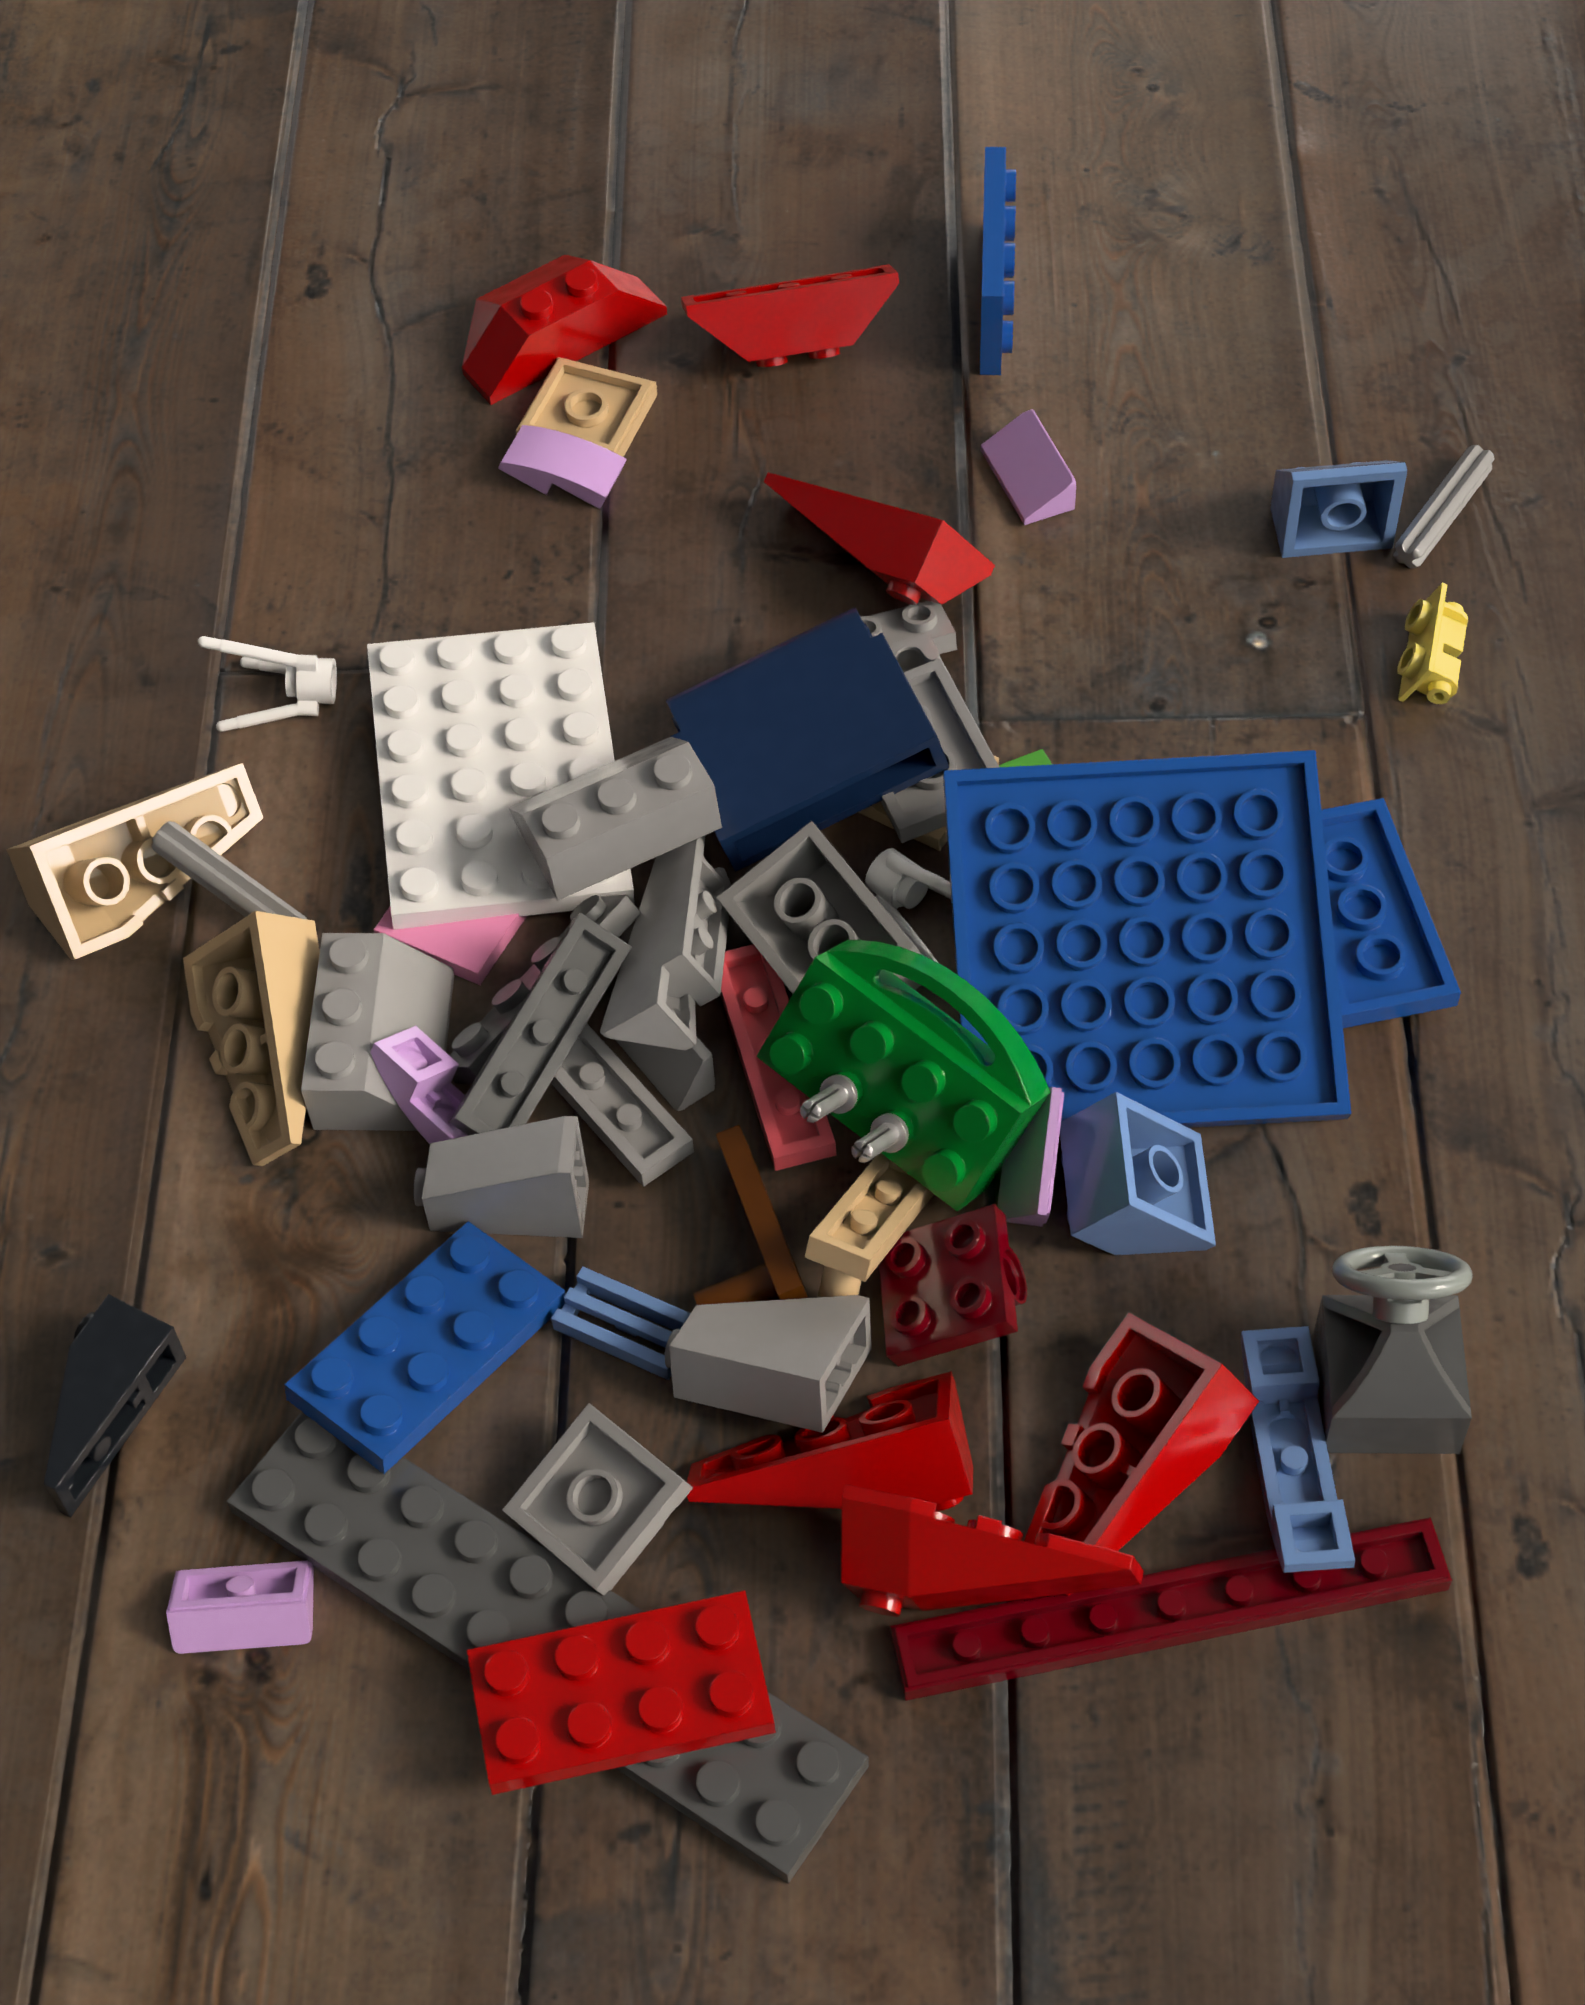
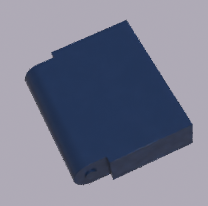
(806, 735)

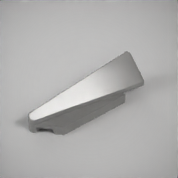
(673, 953)

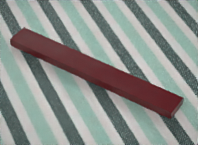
(1161, 1612)

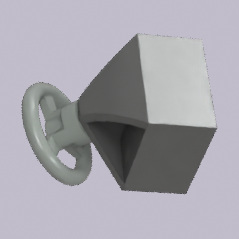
(1395, 1354)

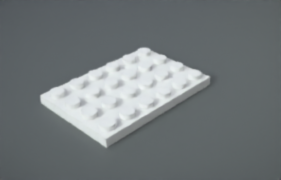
(464, 738)

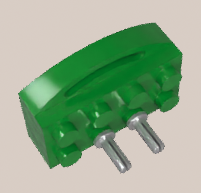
(907, 1069)

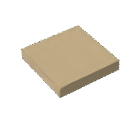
(592, 404)

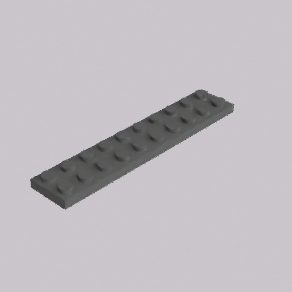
(478, 1582)

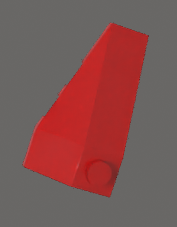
(904, 548)
(1144, 1435)
(902, 1445)
(919, 1559)

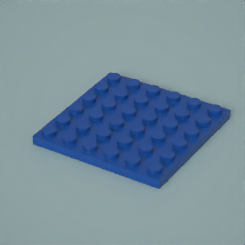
(1156, 931)

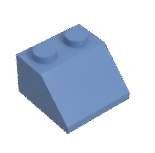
(1337, 507)
(1135, 1180)

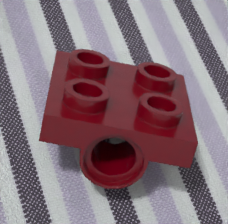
(950, 1286)

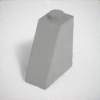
(508, 1181)
(772, 1356)

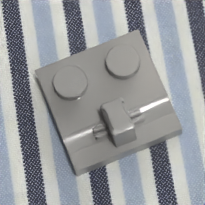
(597, 1499)

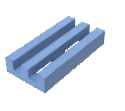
(626, 1297)

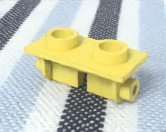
(1433, 629)

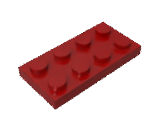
(619, 1692)

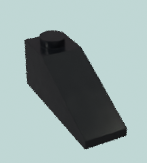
(108, 1385)

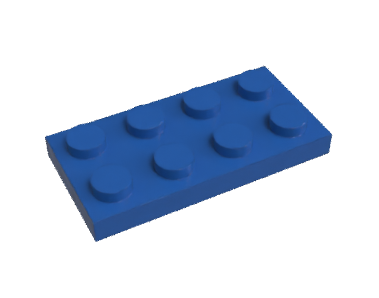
(997, 261)
(1381, 925)
(424, 1346)

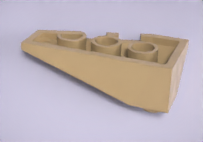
(101, 873)
(256, 1003)

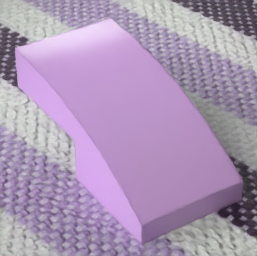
(557, 458)
(420, 1082)

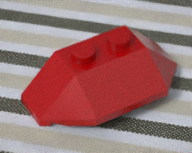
(549, 314)
(794, 315)

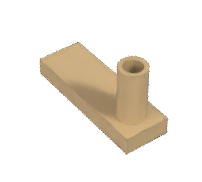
(865, 1226)

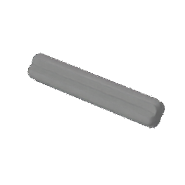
(1443, 506)
(217, 873)

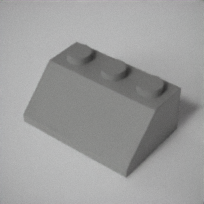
(618, 816)
(805, 904)
(363, 994)

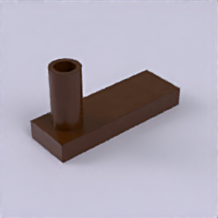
(779, 1275)

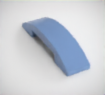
(1292, 1452)

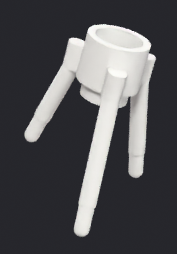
(306, 677)
(905, 884)

